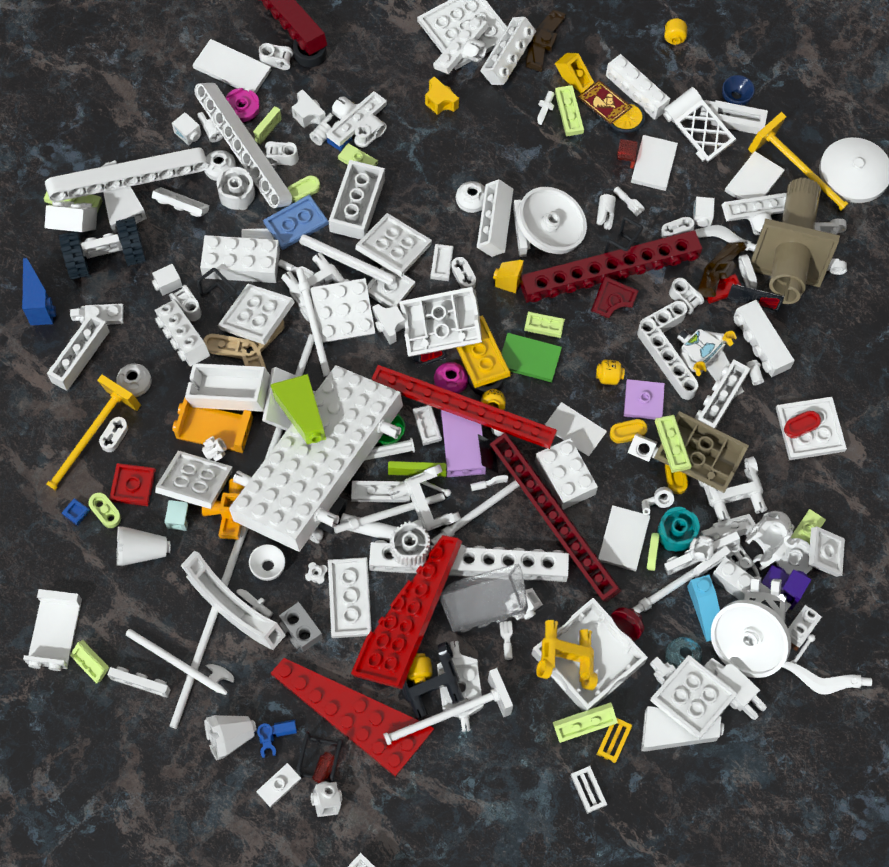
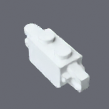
(738, 682)

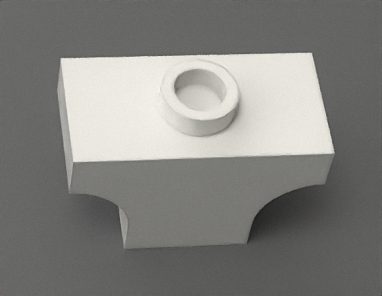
(307, 110)
(388, 321)

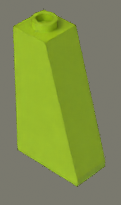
(299, 405)

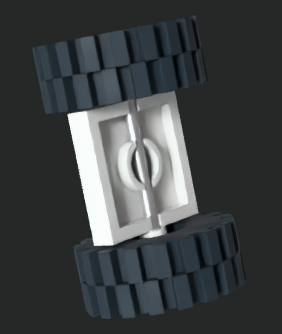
(76, 251)

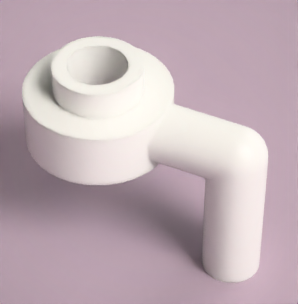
(657, 499)

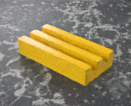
(606, 755)

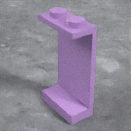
(461, 446)

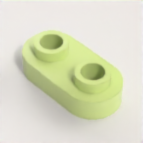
(105, 511)

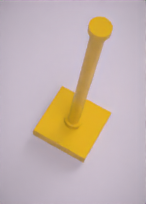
(768, 134)
(117, 394)

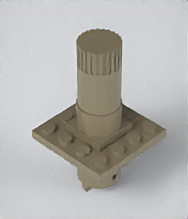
(792, 248)

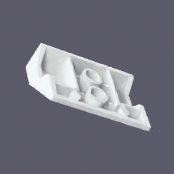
(441, 321)

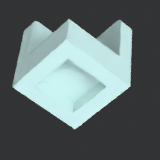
(176, 515)

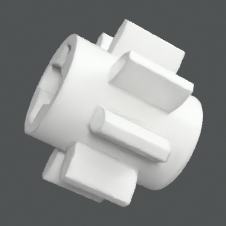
(214, 448)

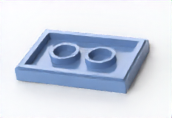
(294, 221)

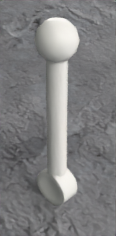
(447, 492)
(811, 638)

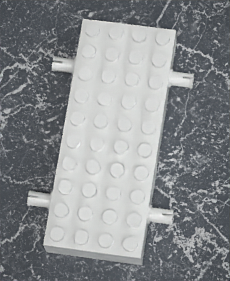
(302, 480)

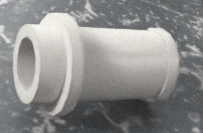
(755, 372)

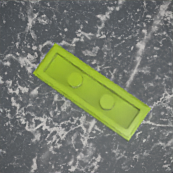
(413, 468)

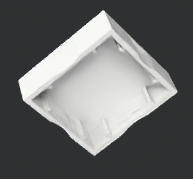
(614, 656)

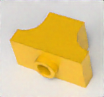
(440, 97)

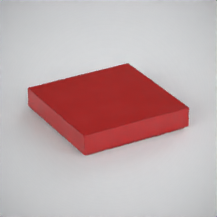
(132, 484)

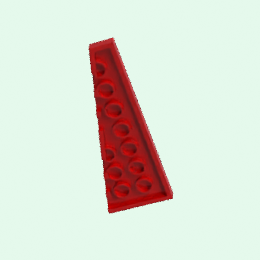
(355, 715)

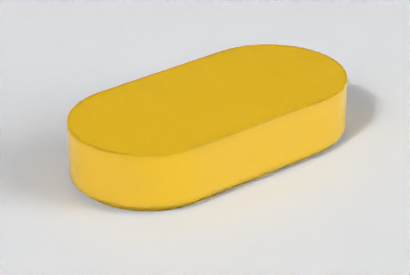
(626, 431)
(676, 481)

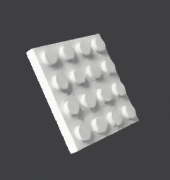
(451, 17)

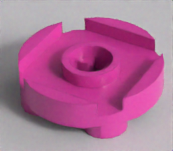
(245, 97)

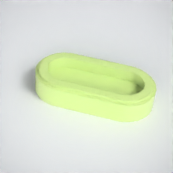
(304, 187)
(653, 550)

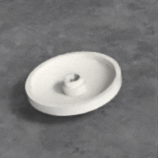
(855, 169)
(551, 220)
(751, 638)

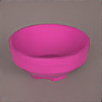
(455, 385)

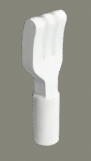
(632, 204)
(285, 265)
(483, 484)
(506, 633)

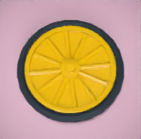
(631, 120)

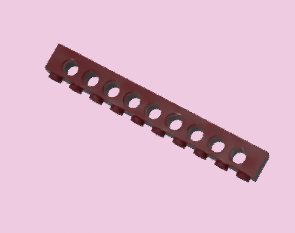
(687, 241)
(556, 518)

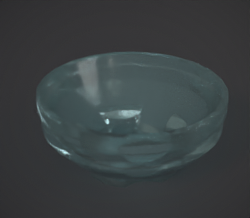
(673, 651)

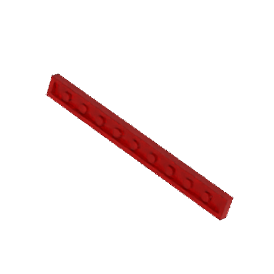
(466, 407)

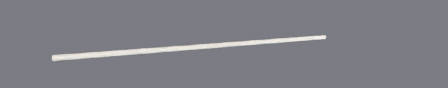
(229, 568)

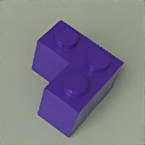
(792, 585)

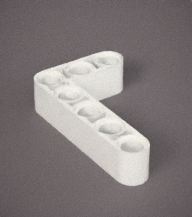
(666, 349)

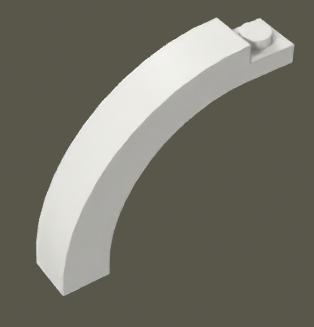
(229, 605)

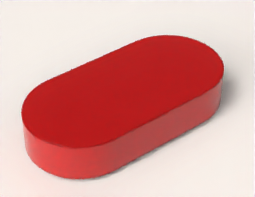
(802, 424)

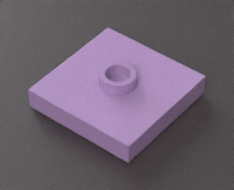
(643, 399)

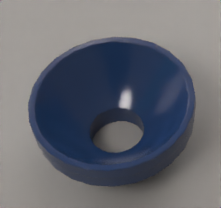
(738, 84)

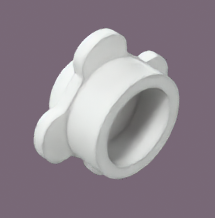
(319, 578)

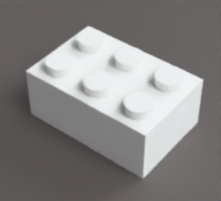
(71, 216)
(566, 474)

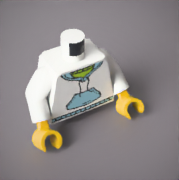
(703, 348)

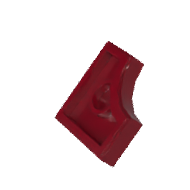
(613, 296)

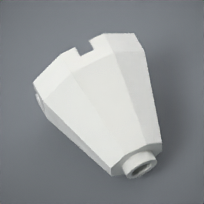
(228, 733)

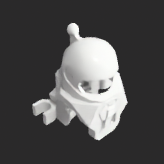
(773, 536)

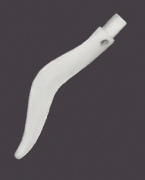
(723, 233)
(827, 685)

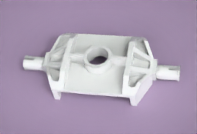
(469, 676)

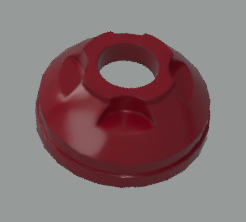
(623, 619)

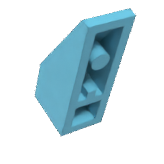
(704, 602)

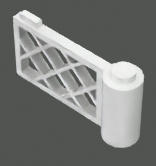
(682, 109)

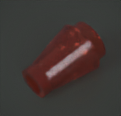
(323, 767)

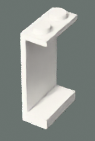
(54, 630)

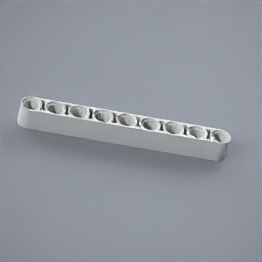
(243, 145)
(126, 174)

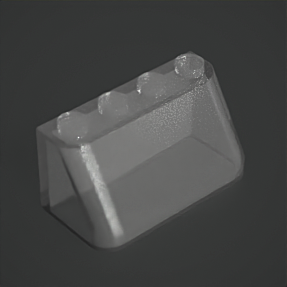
(485, 598)

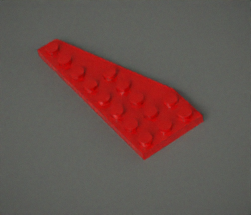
(395, 642)

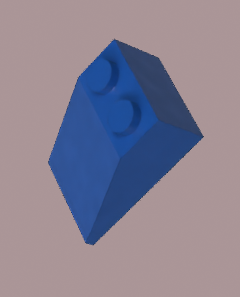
(35, 301)

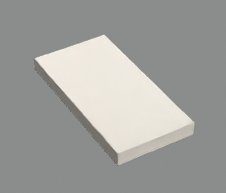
(231, 67)
(349, 597)

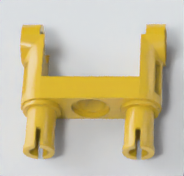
(580, 653)

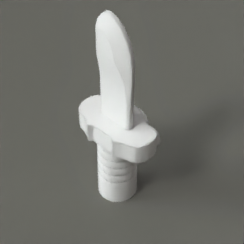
(546, 105)
(257, 604)

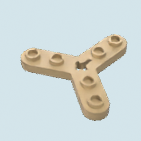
(231, 347)

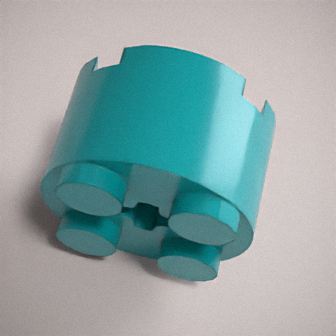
(682, 520)

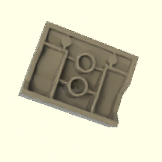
(711, 452)

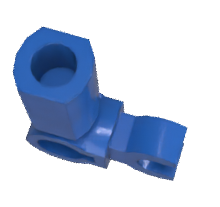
(279, 729)

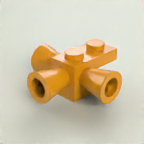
(228, 528)

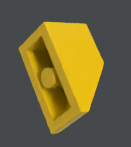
(574, 71)
(508, 275)

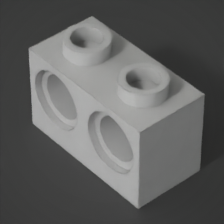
(303, 625)

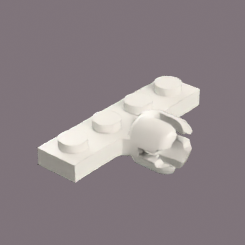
(464, 46)
(352, 115)
(754, 209)
(701, 550)

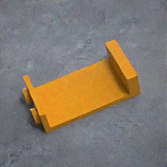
(202, 423)

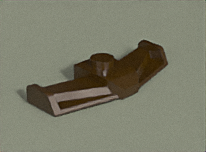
(543, 40)
(719, 268)

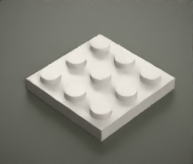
(393, 244)
(343, 310)
(256, 314)
(822, 441)
(194, 479)
(693, 697)

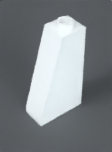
(122, 204)
(663, 732)

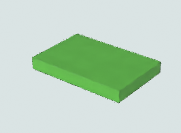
(531, 357)

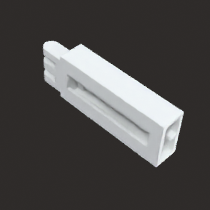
(741, 117)

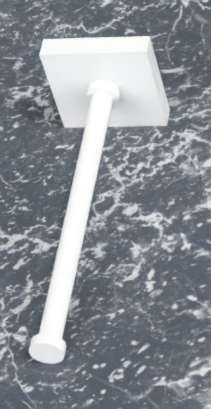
(497, 693)

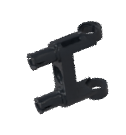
(449, 679)

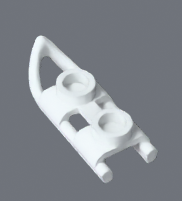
(743, 561)

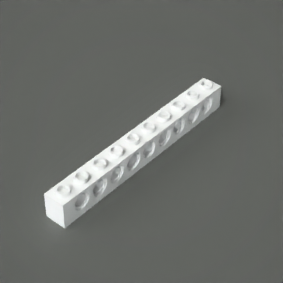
(538, 571)

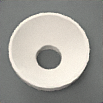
(214, 169)
(467, 202)
(140, 384)
(267, 553)

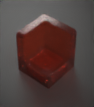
(627, 151)

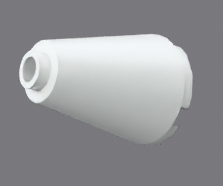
(139, 546)

